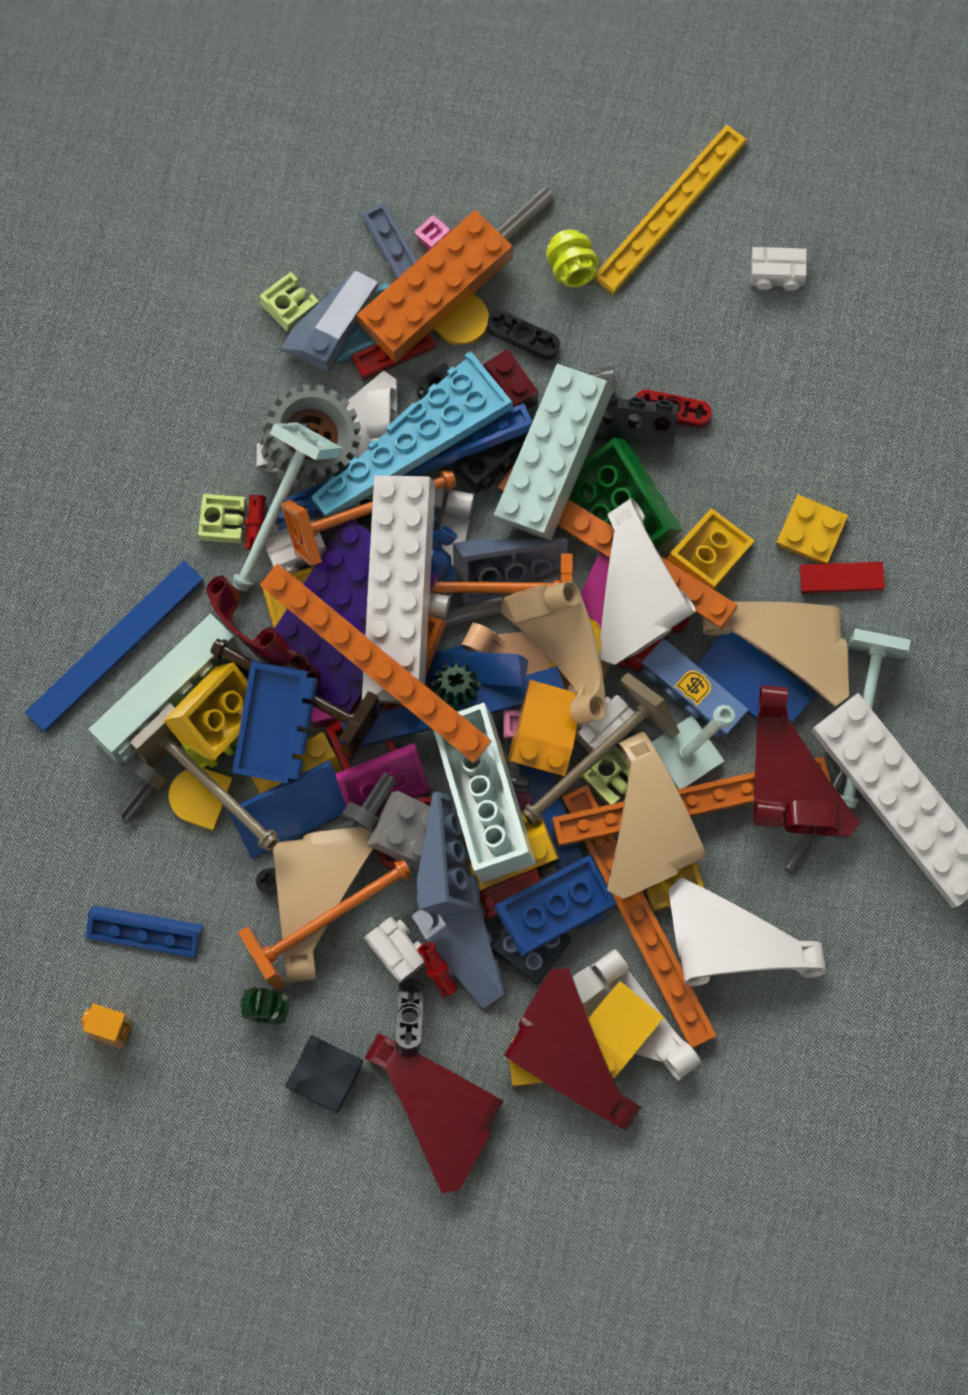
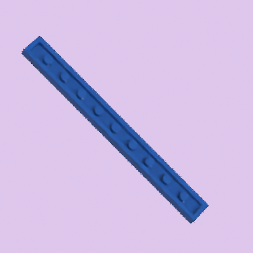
(504, 428)

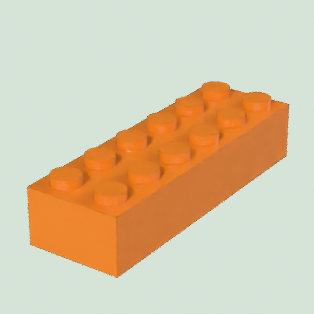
(435, 286)

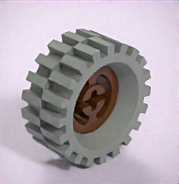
(323, 416)

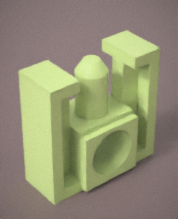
(277, 295)
(215, 530)
(599, 783)

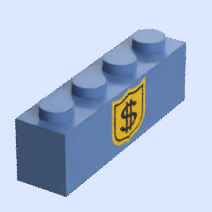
(690, 686)

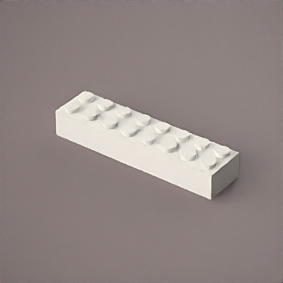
(400, 573)
(899, 795)

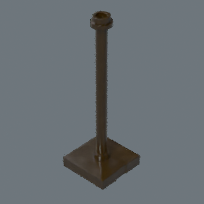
(357, 724)

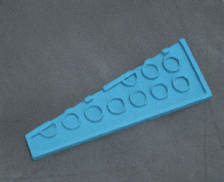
(446, 415)

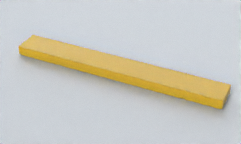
(670, 209)

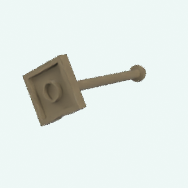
(647, 706)
(158, 740)

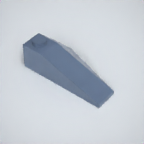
(326, 328)
(505, 562)
(444, 872)
(467, 950)

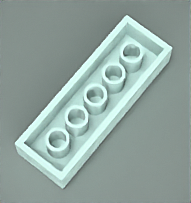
(554, 452)
(164, 684)
(487, 803)

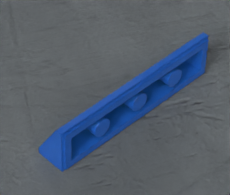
(492, 668)
(144, 931)

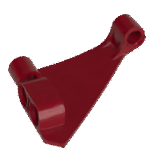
(268, 644)
(787, 779)
(564, 1052)
(443, 1109)

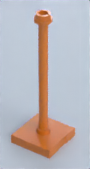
(303, 531)
(503, 587)
(267, 955)

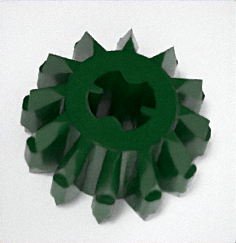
(456, 685)
(264, 1006)

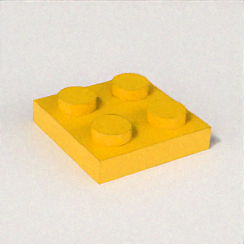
(811, 530)

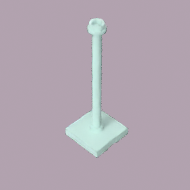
(305, 443)
(878, 647)
(691, 752)

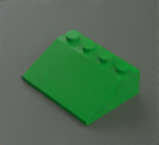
(614, 477)

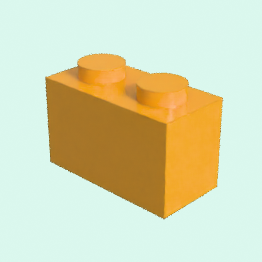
(106, 1025)

